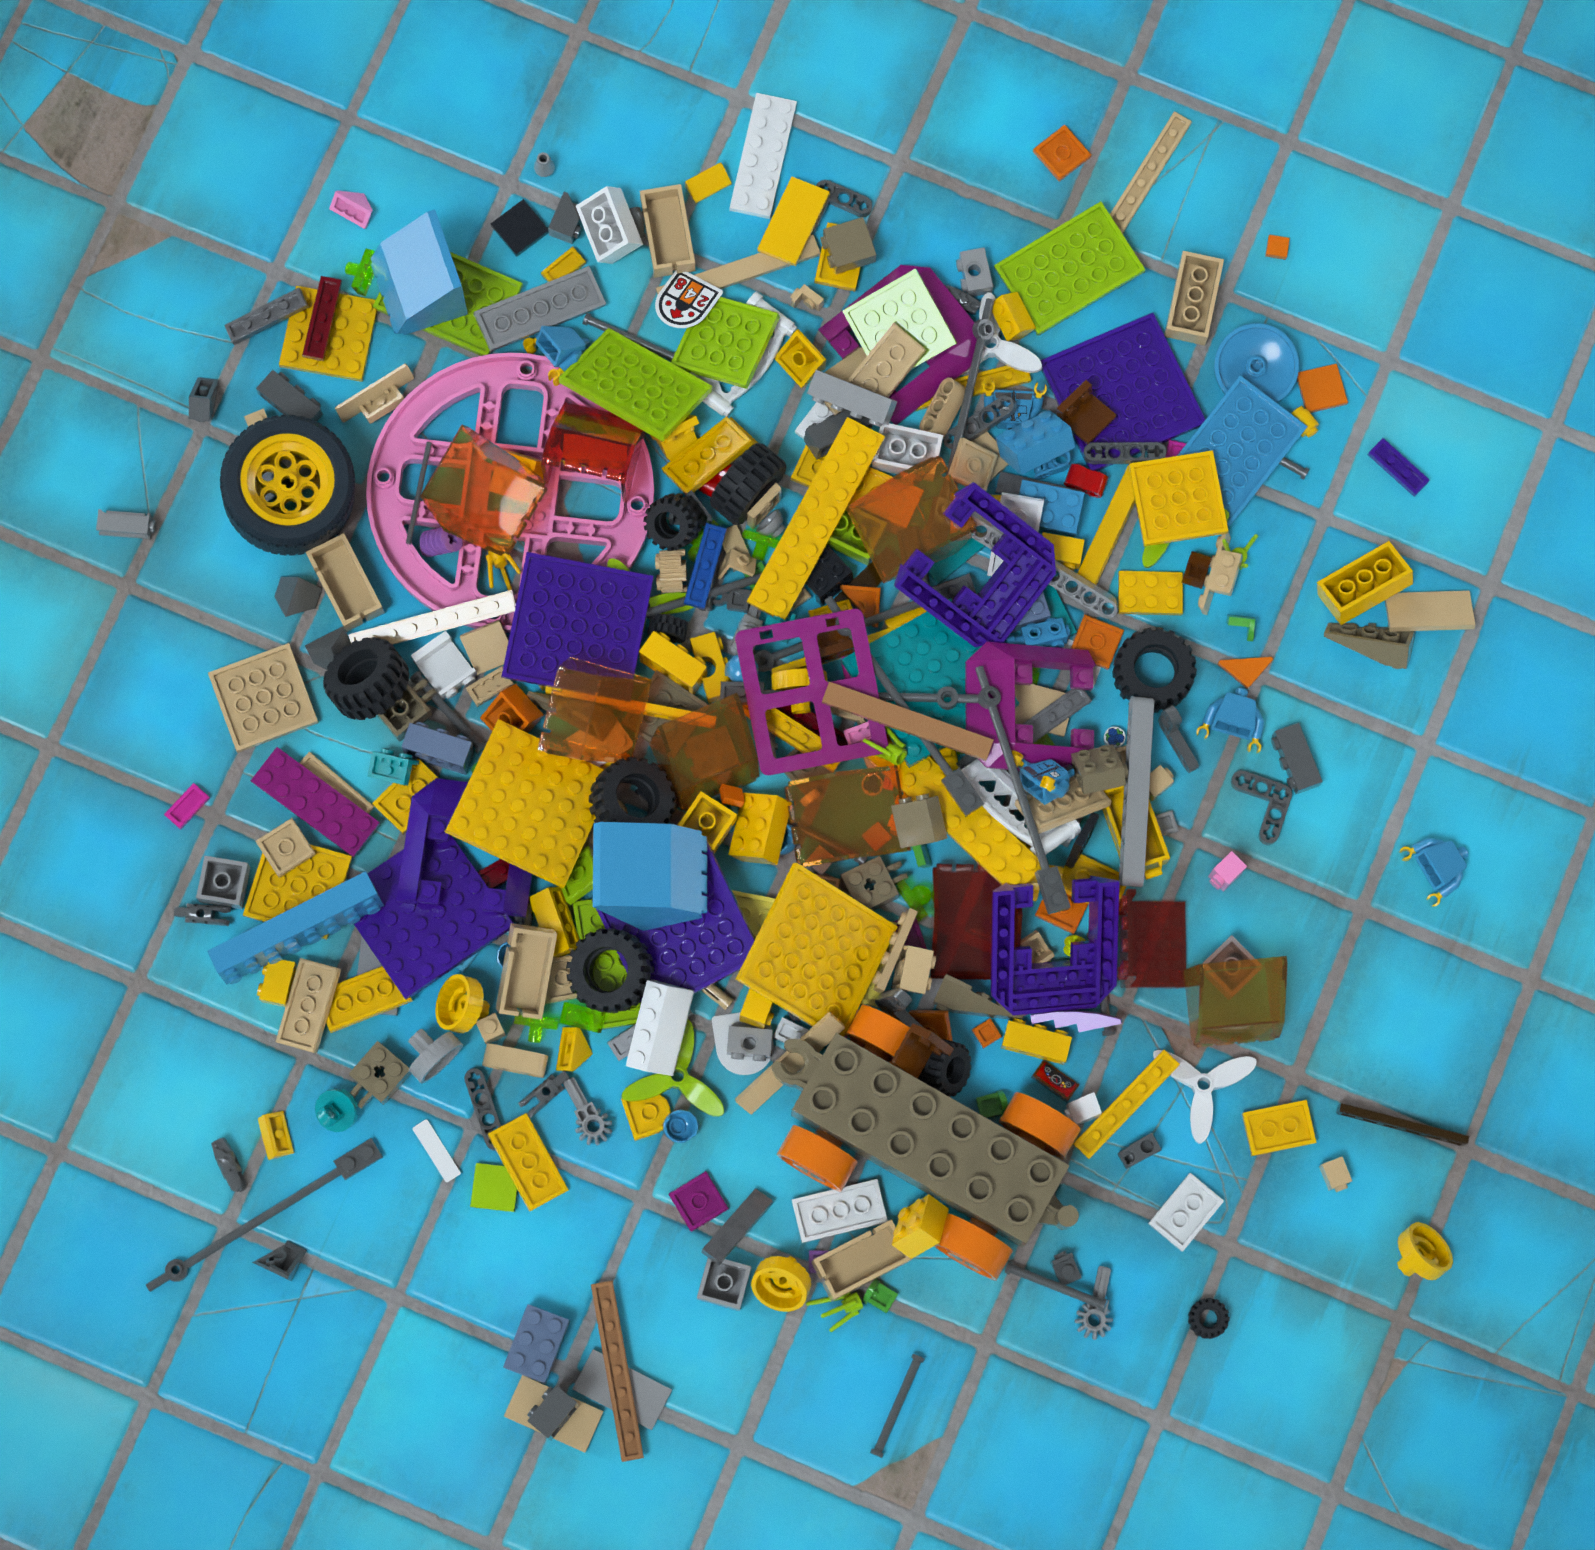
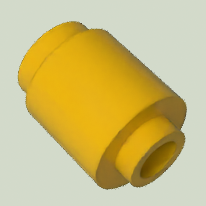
(1306, 418)

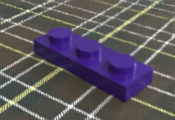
(1398, 467)

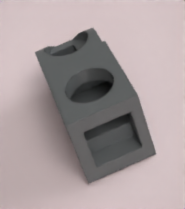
(1139, 1151)

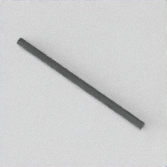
(418, 493)

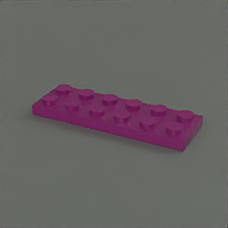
(315, 802)

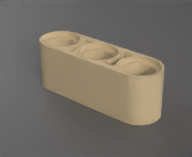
(943, 407)
(515, 1060)

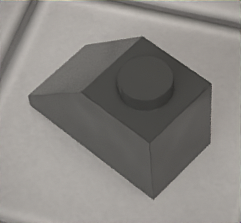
(565, 222)
(203, 399)

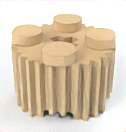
(672, 571)

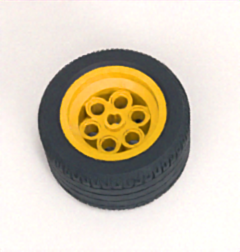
(305, 446)

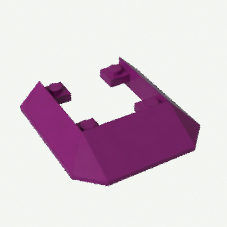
(945, 365)
(1011, 665)

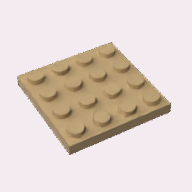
(263, 697)

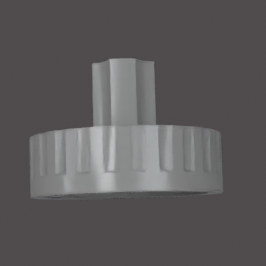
(433, 1054)

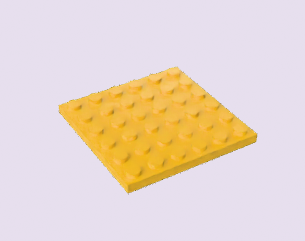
(527, 805)
(816, 950)

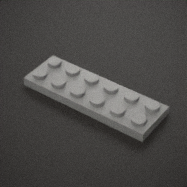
(540, 306)

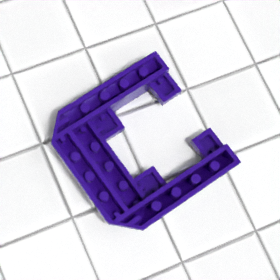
(1010, 591)
(428, 820)
(1055, 985)

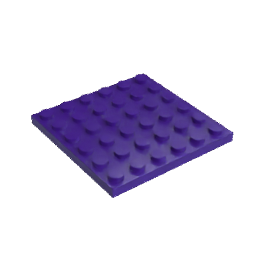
(1132, 376)
(575, 613)
(426, 939)
(701, 949)

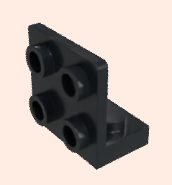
(829, 576)

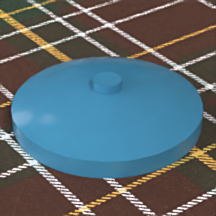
(1261, 357)

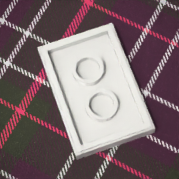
(1186, 1212)

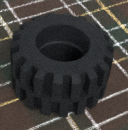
(660, 530)
(947, 1072)

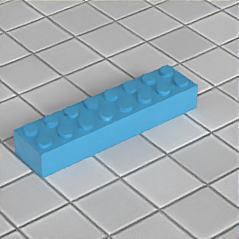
(296, 928)

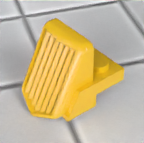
(679, 439)

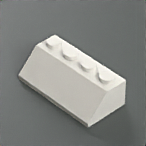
(660, 1028)

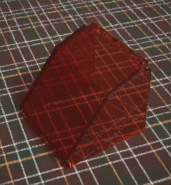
(593, 440)
(964, 921)

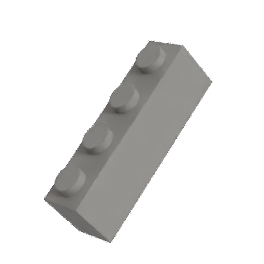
(851, 397)

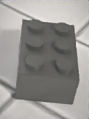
(552, 1412)

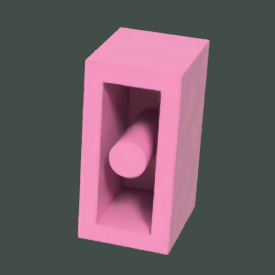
(1226, 872)

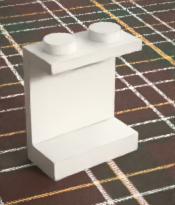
(444, 666)

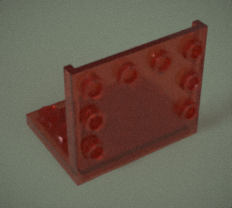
(1151, 943)

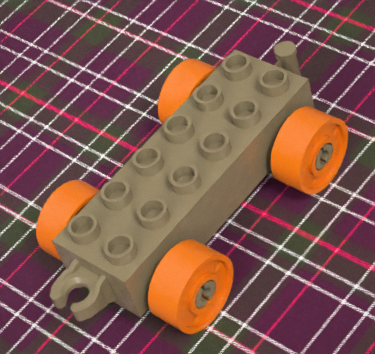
(929, 1140)

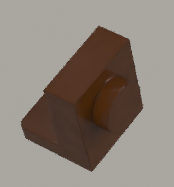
(1196, 570)

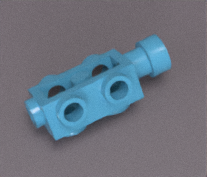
(1045, 634)

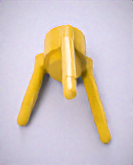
(500, 562)

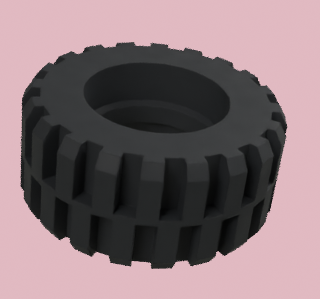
(747, 482)
(1166, 645)
(362, 697)
(642, 775)
(582, 970)

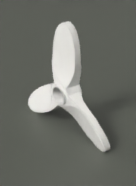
(1007, 352)
(1220, 1077)

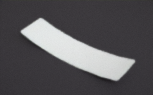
(436, 1151)

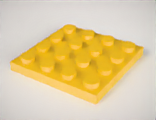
(347, 342)
(1178, 498)
(276, 895)

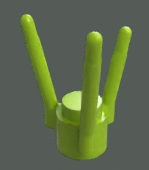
(1243, 551)
(893, 752)
(851, 1304)

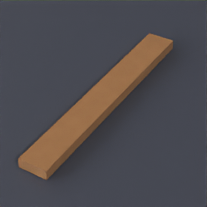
(907, 721)
(617, 1371)

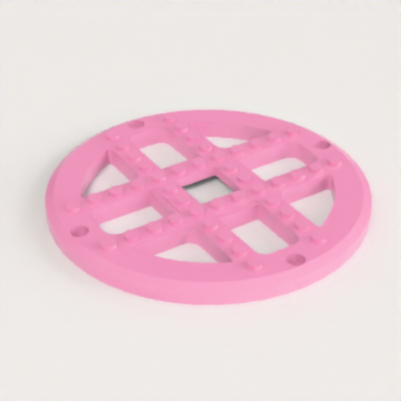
(399, 447)

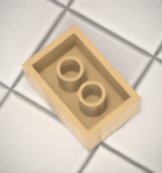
(913, 970)

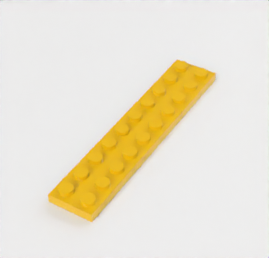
(815, 519)
(977, 833)

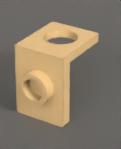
(737, 561)

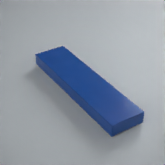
(705, 566)

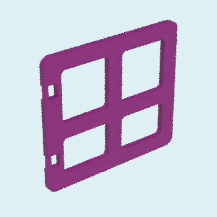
(758, 703)

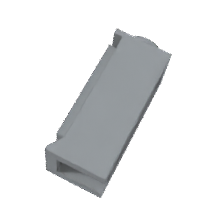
(125, 524)

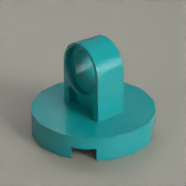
(336, 1110)

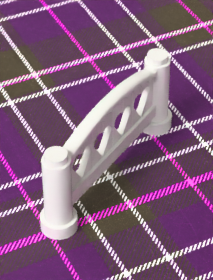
(722, 401)
(1050, 839)

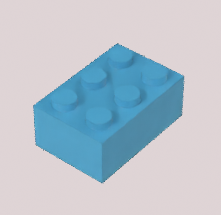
(1035, 442)
(1060, 506)

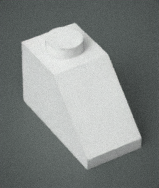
(1083, 1109)

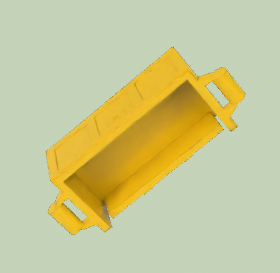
(1155, 846)

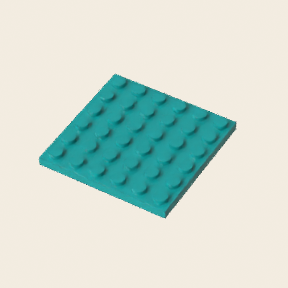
(922, 659)

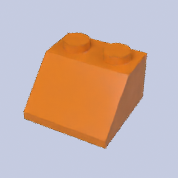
(513, 708)

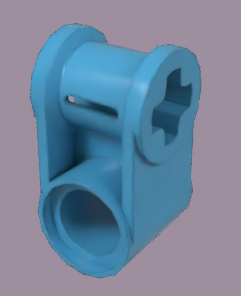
(1052, 467)

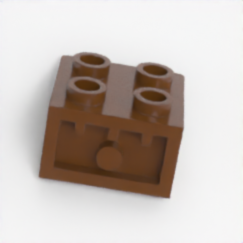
(1085, 413)
(832, 644)
(917, 1048)

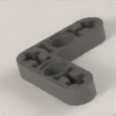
(835, 191)
(1169, 723)
(1274, 801)
(894, 1004)

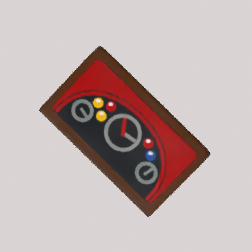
(1055, 1081)

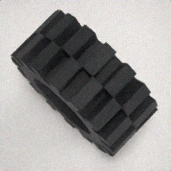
(672, 627)
(1199, 1328)

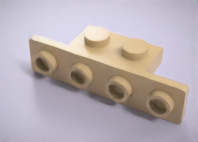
(377, 398)
(1223, 574)

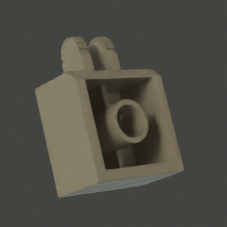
(415, 710)
(876, 873)
(383, 1087)

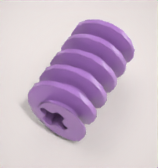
(438, 542)

